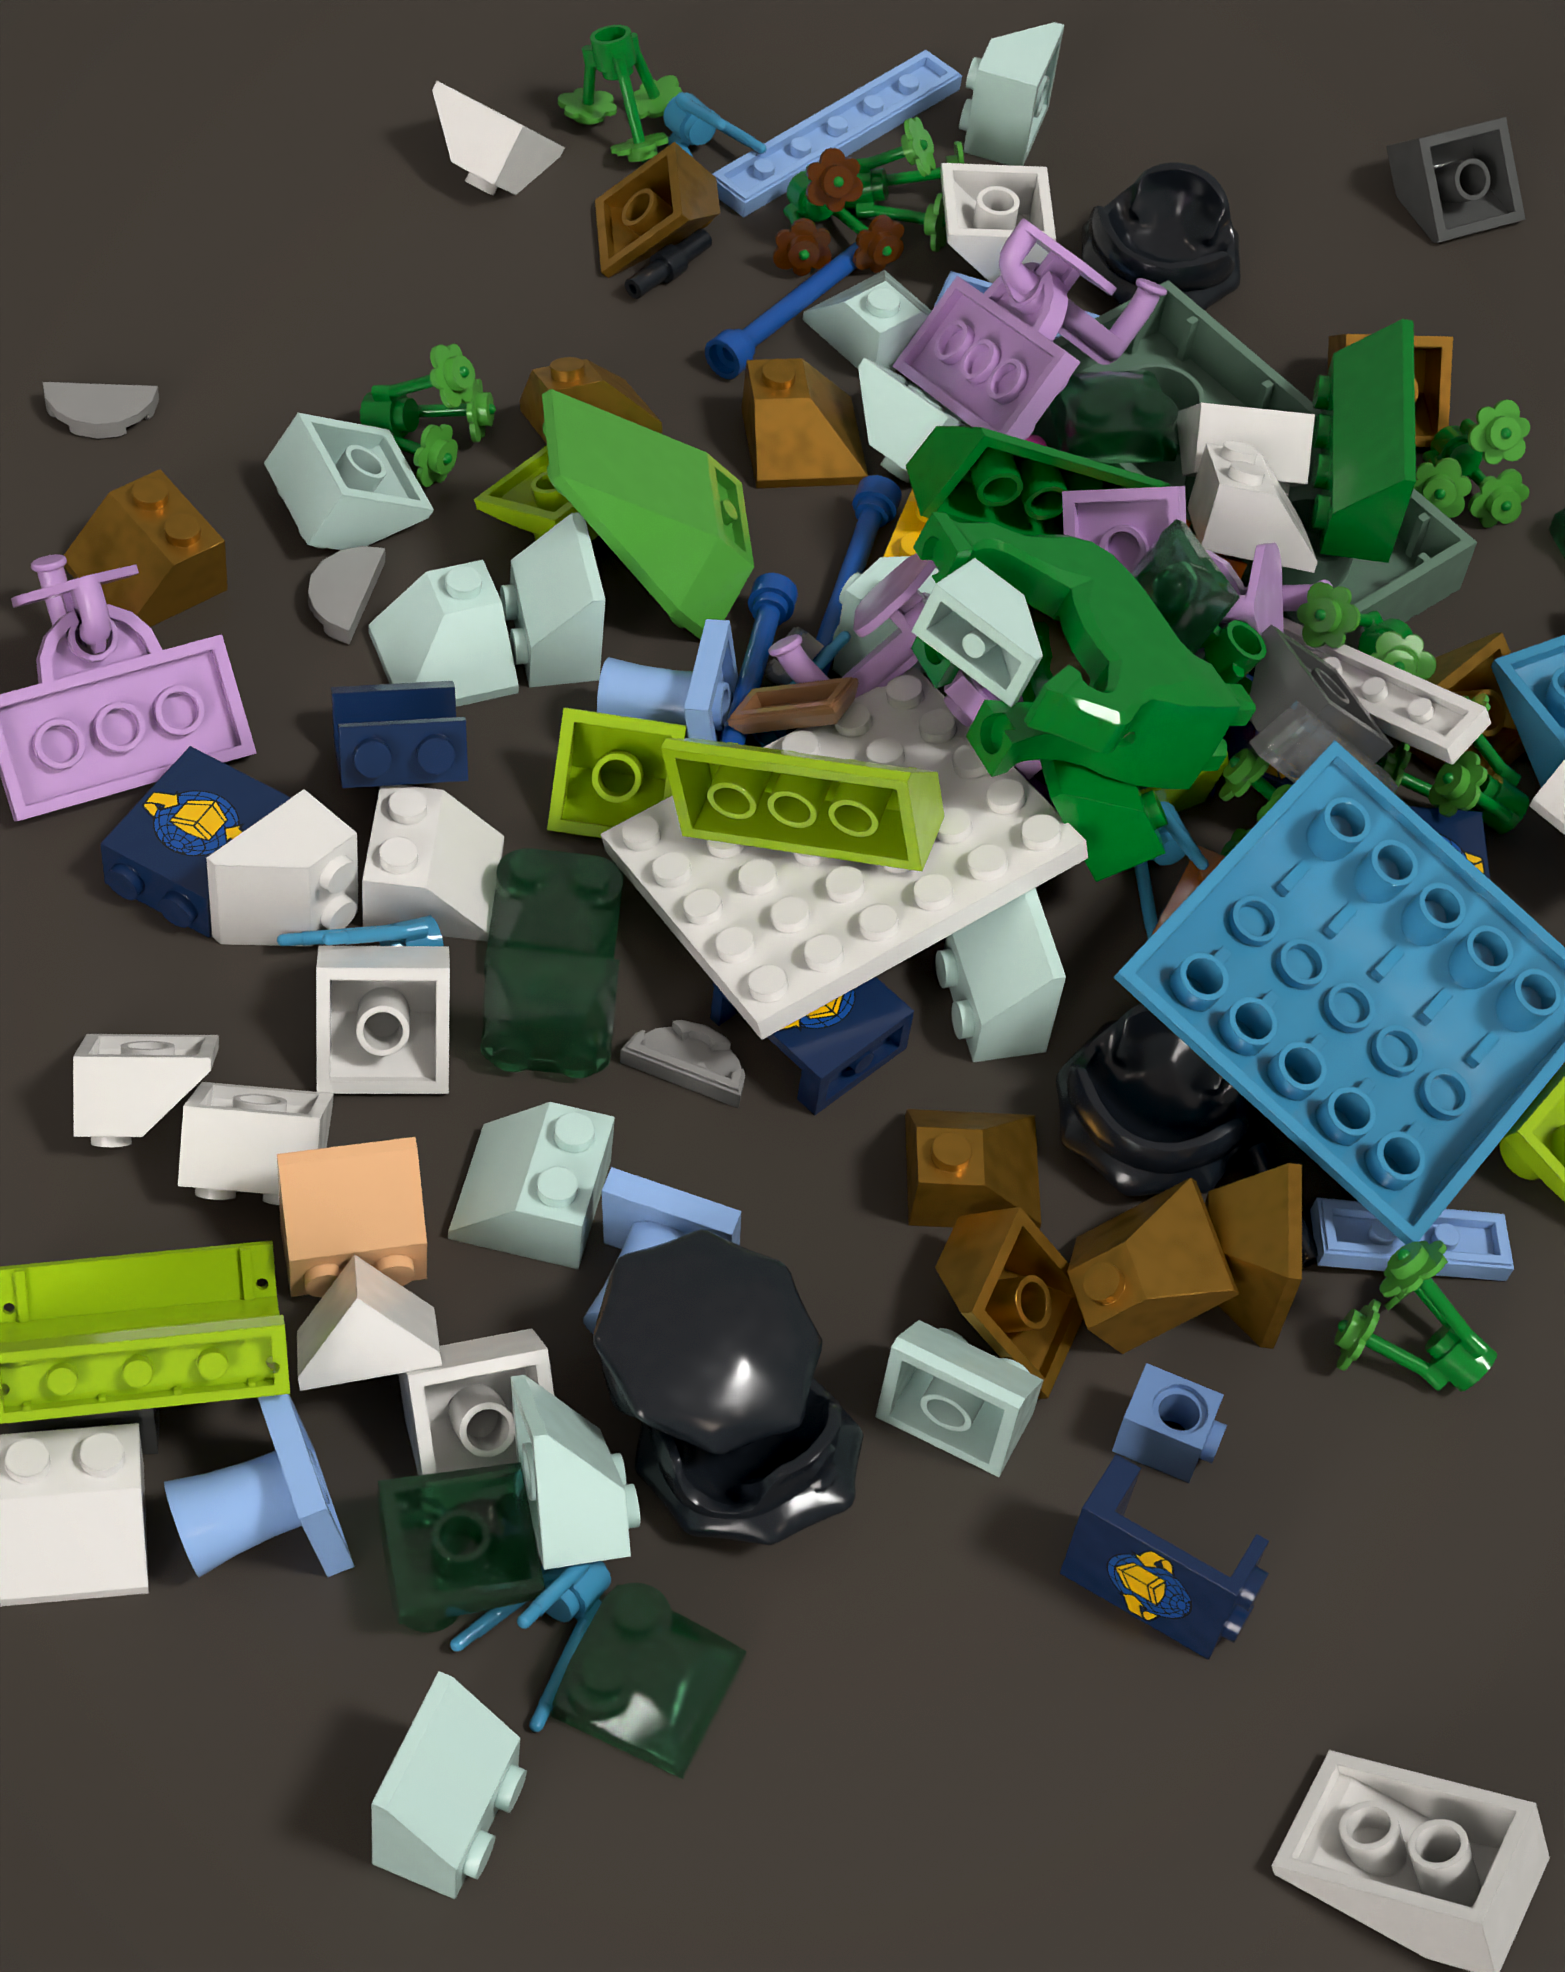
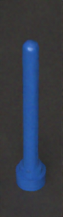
(732, 348)
(874, 506)
(771, 604)

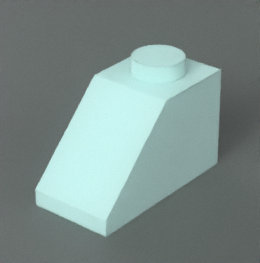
(982, 629)

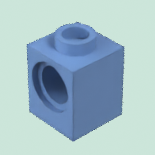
(1171, 1398)

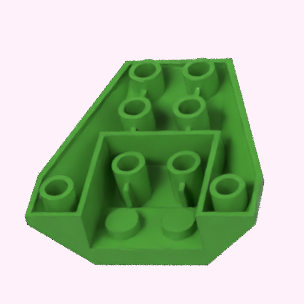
(656, 505)

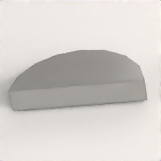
(100, 408)
(343, 588)
(810, 645)
(688, 1057)

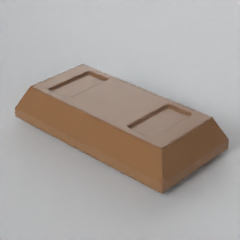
(794, 706)

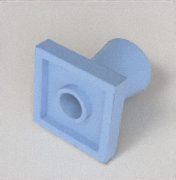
(675, 696)
(649, 1213)
(259, 1499)

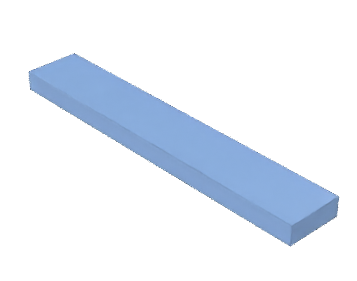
(843, 125)

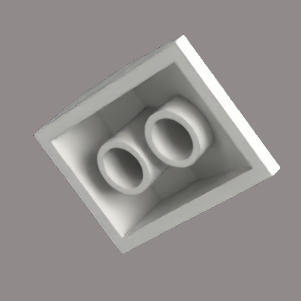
(1417, 1858)

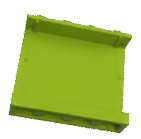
(140, 1332)

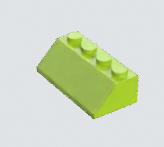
(804, 802)

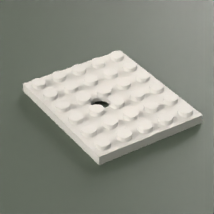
(806, 928)

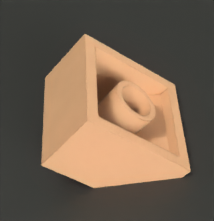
(351, 1203)

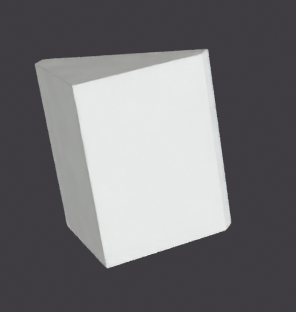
(365, 1331)

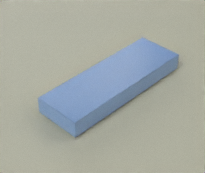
(1356, 1239)

